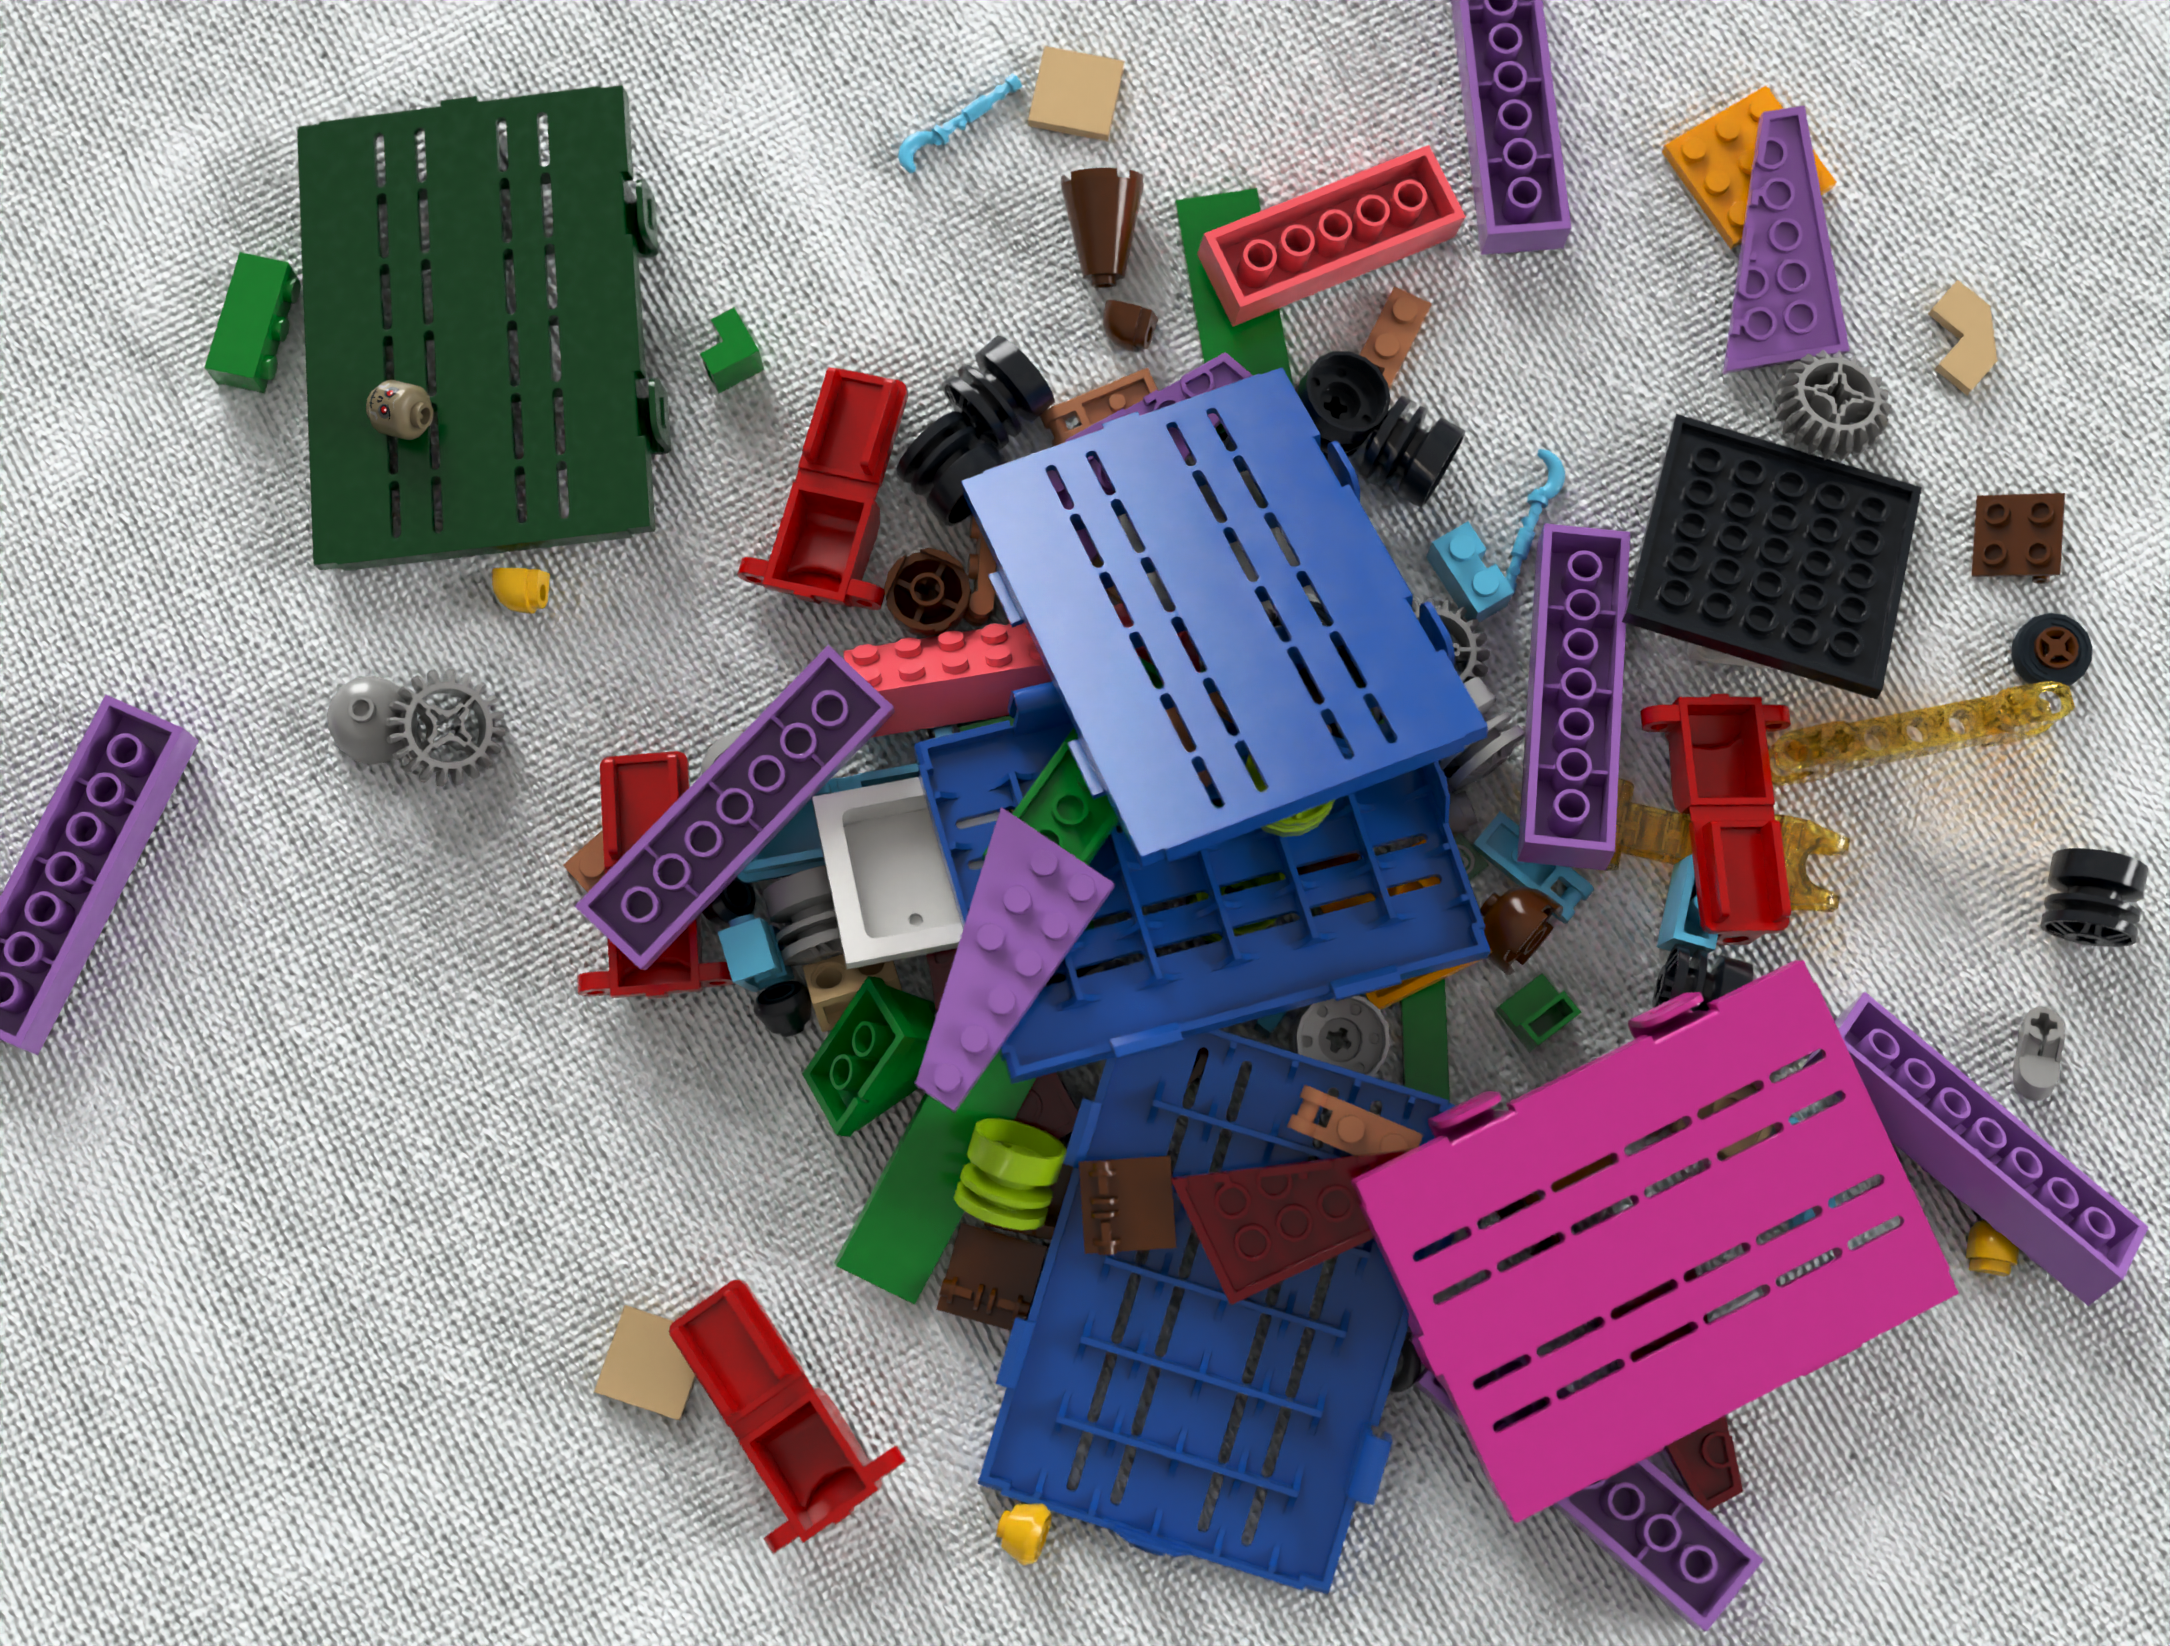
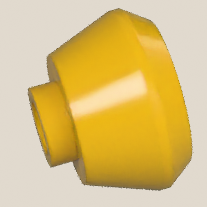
(1024, 1531)

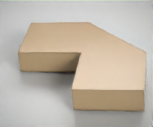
(1971, 322)

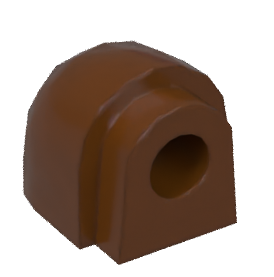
(1129, 325)

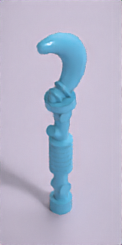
(970, 113)
(1537, 499)

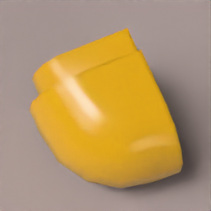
(521, 588)
(1990, 1250)

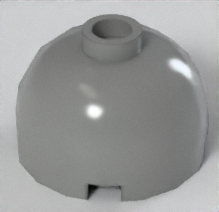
(359, 716)

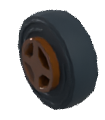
(2064, 641)

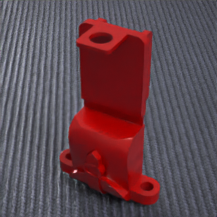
(832, 503)
(1727, 790)
(633, 798)
(777, 1415)

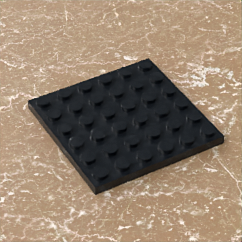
(1774, 556)

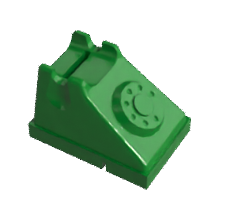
(870, 1055)

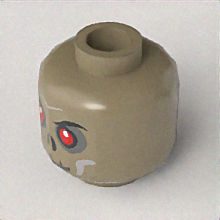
(398, 409)

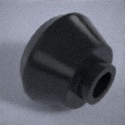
(734, 901)
(784, 1008)

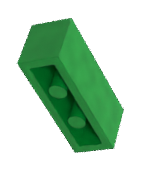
(253, 323)

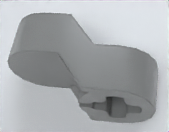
(2044, 1033)

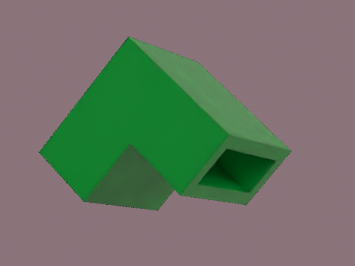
(734, 356)
(1537, 1012)

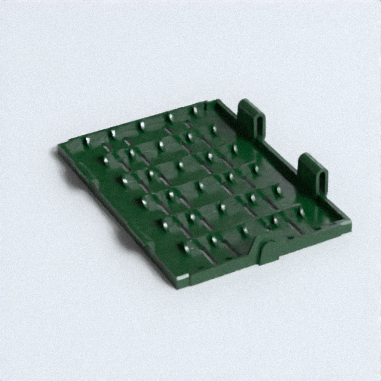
(597, 251)

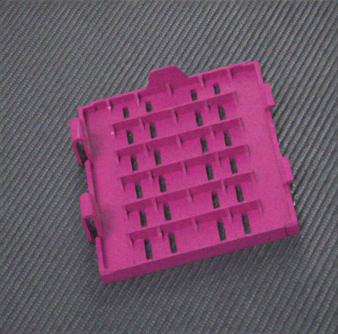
(1665, 1074)

